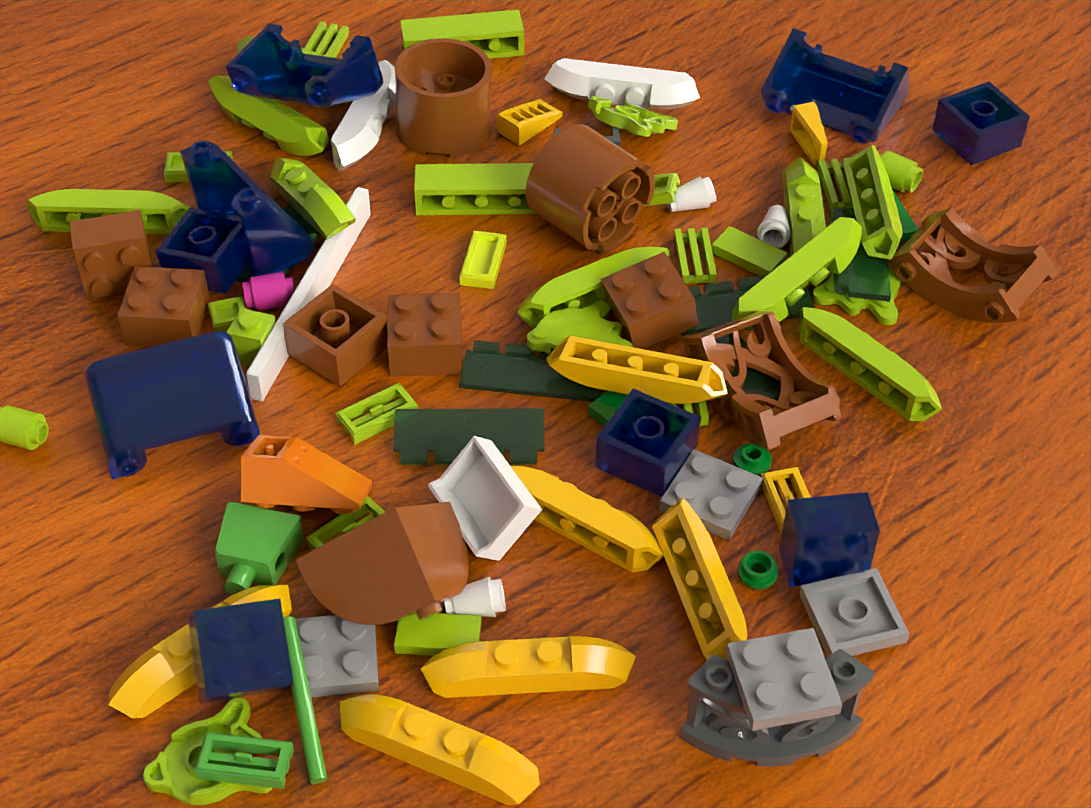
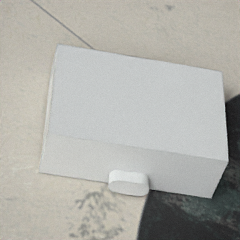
(486, 499)

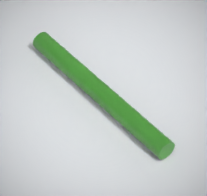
(304, 706)

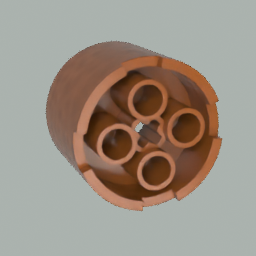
(443, 97)
(589, 187)

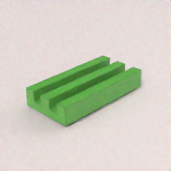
(242, 767)

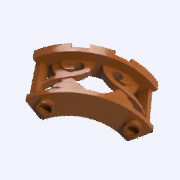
(962, 247)
(763, 419)

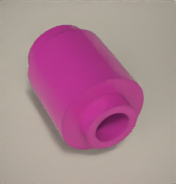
(268, 291)

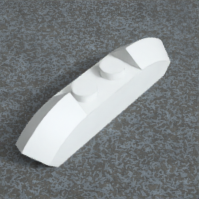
(623, 84)
(364, 121)

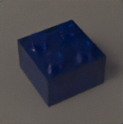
(980, 123)
(207, 243)
(647, 442)
(828, 537)
(240, 650)

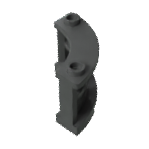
(721, 727)

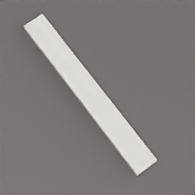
(316, 279)

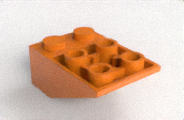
(299, 475)

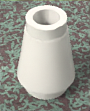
(694, 195)
(775, 227)
(479, 598)

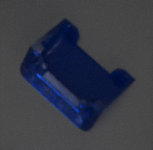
(281, 71)
(846, 94)
(225, 187)
(169, 397)

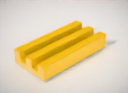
(772, 495)

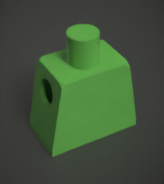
(256, 545)

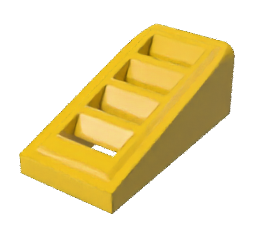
(521, 124)
(809, 131)

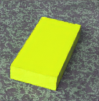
(483, 259)

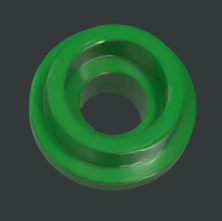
(752, 459)
(761, 562)

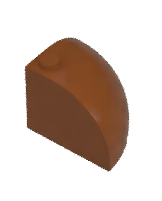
(391, 566)

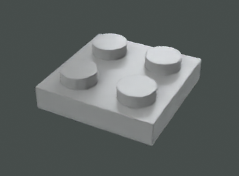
(714, 491)
(854, 613)
(338, 655)
(783, 679)

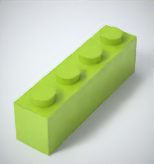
(494, 33)
(471, 189)

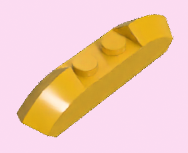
(624, 368)
(591, 521)
(700, 580)
(170, 666)
(528, 666)
(439, 747)

